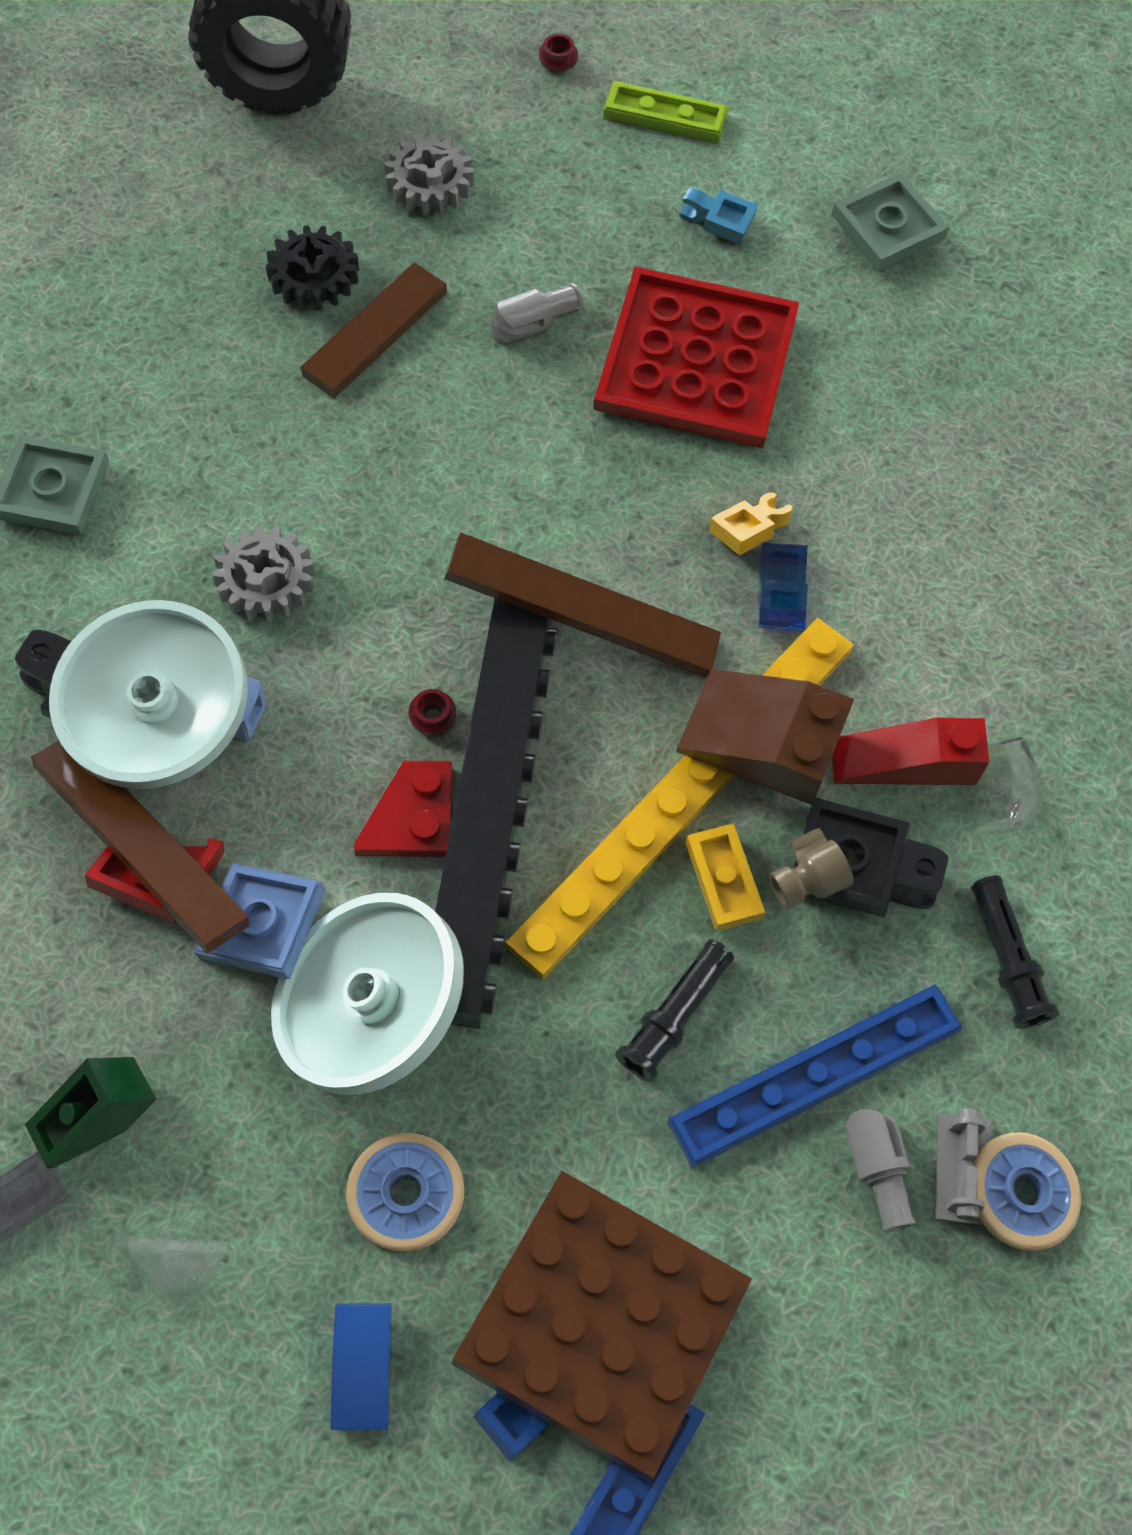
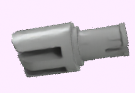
(532, 312)
(882, 1164)

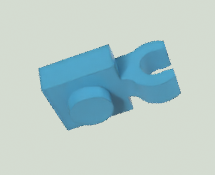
(723, 216)

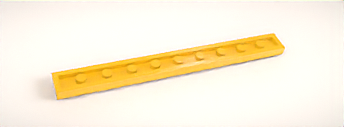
(652, 826)

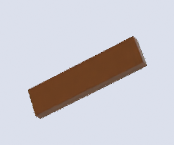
(373, 330)

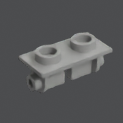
(956, 1178)

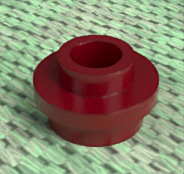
(558, 53)
(429, 700)

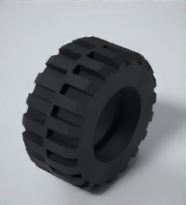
(266, 72)

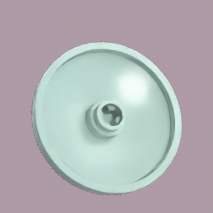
(148, 694)
(368, 994)

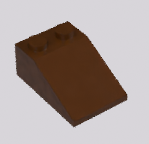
(767, 730)

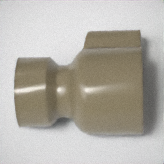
(820, 871)

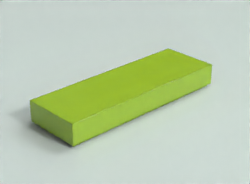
(665, 112)

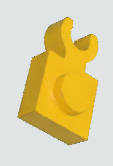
(748, 526)

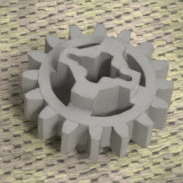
(429, 174)
(268, 577)

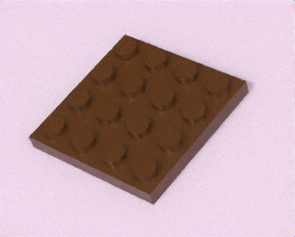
(603, 1325)

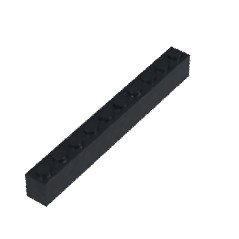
(489, 798)

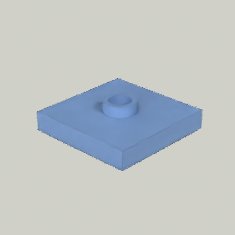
(279, 920)

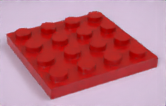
(697, 356)

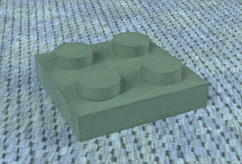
(889, 221)
(51, 484)

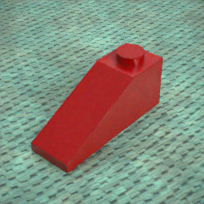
(914, 754)

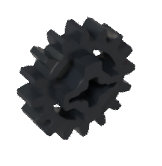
(291, 271)

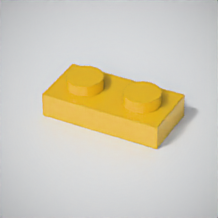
(725, 877)

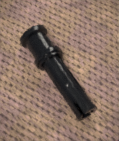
(1018, 973)
(663, 1027)

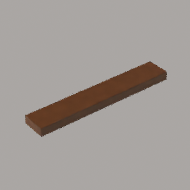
(582, 605)
(145, 850)

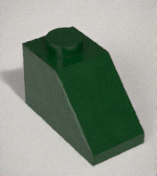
(90, 1108)

